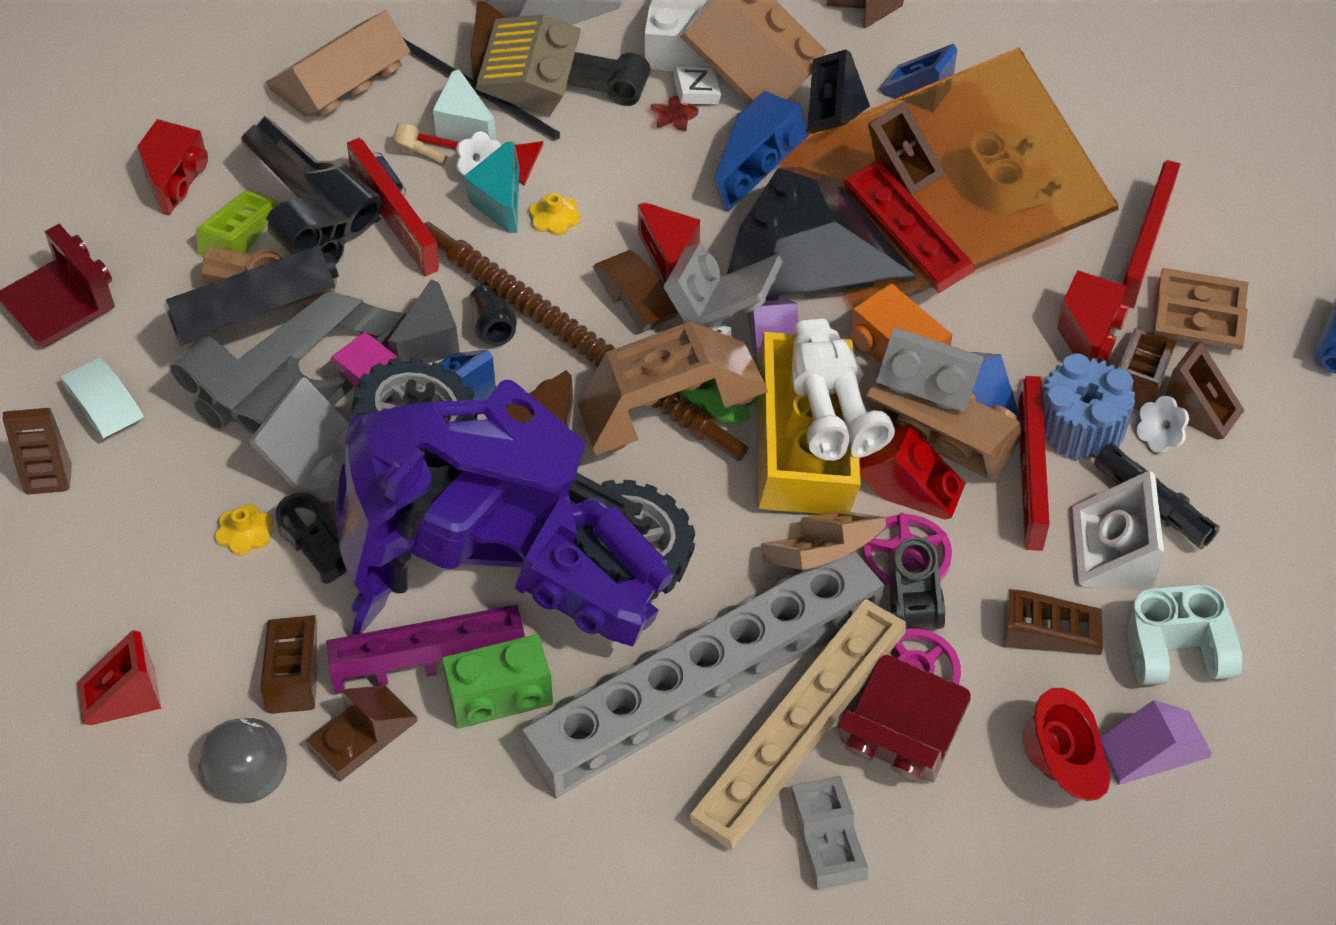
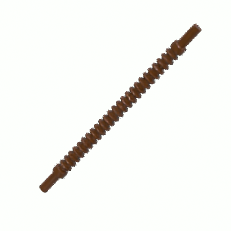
(462, 255)

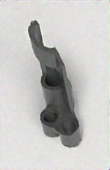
(256, 382)

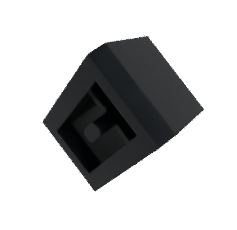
(835, 92)

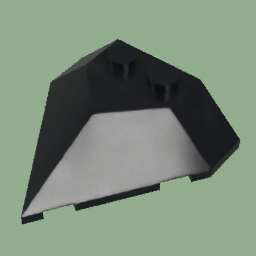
(818, 235)

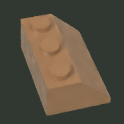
(753, 46)
(341, 66)
(975, 439)

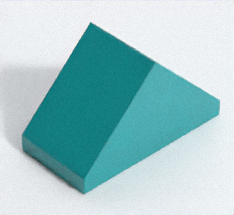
(495, 187)

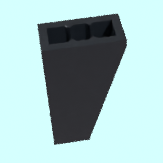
(250, 294)

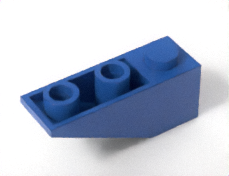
(757, 144)

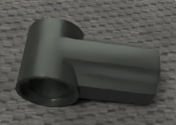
(619, 78)

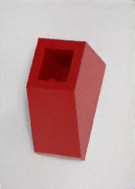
(171, 161)
(1090, 314)
(913, 475)

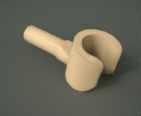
(406, 142)

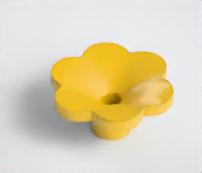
(554, 214)
(244, 529)

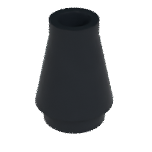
(492, 318)

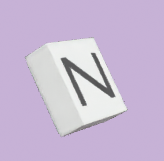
(696, 85)

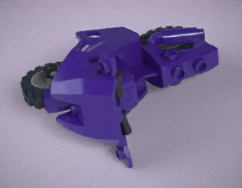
(496, 503)

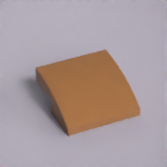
(1201, 308)
(824, 540)

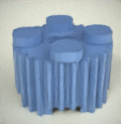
(1086, 406)

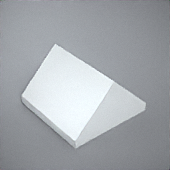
(1119, 536)

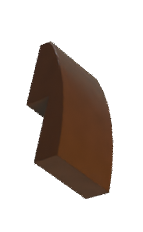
(638, 286)

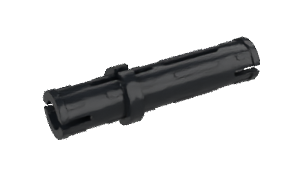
(1173, 506)

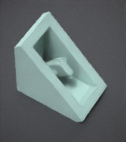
(461, 111)

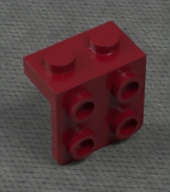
(61, 292)
(905, 719)

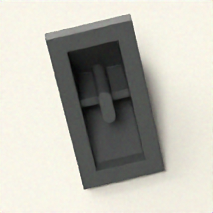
(426, 329)

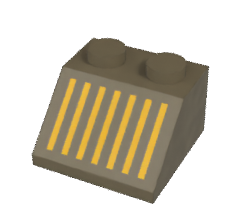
(528, 61)

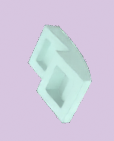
(102, 397)

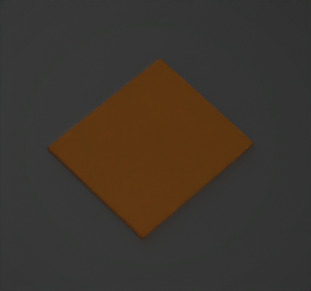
(1006, 160)

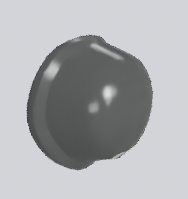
(242, 760)

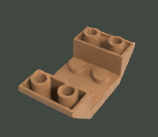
(657, 368)

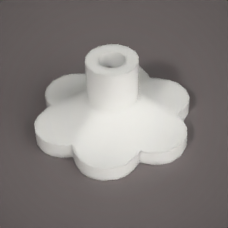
(477, 145)
(1162, 424)

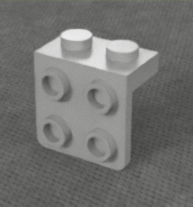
(929, 370)

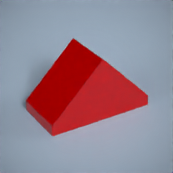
(666, 235)
(120, 683)

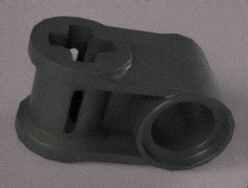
(916, 589)

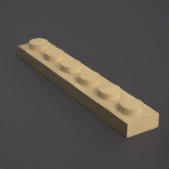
(797, 724)

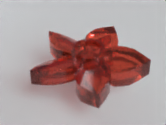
(674, 113)

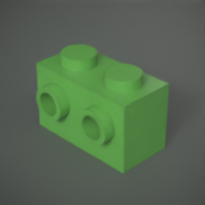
(498, 681)

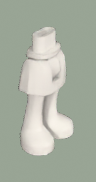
(826, 367)

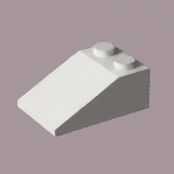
(662, 34)

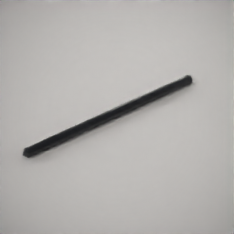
(507, 106)

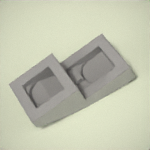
(829, 832)

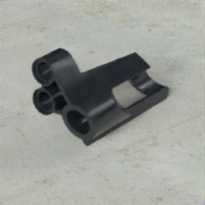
(330, 200)

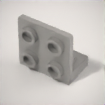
(707, 297)
(304, 441)

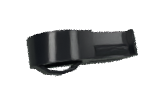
(316, 541)

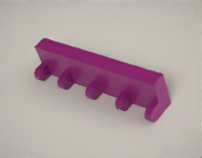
(419, 644)

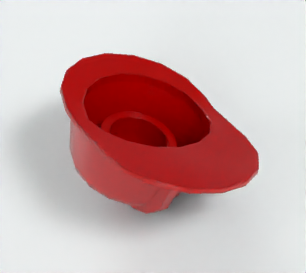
(1067, 744)

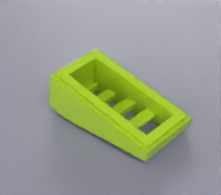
(233, 226)

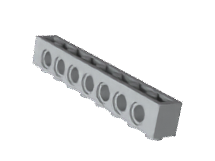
(696, 689)

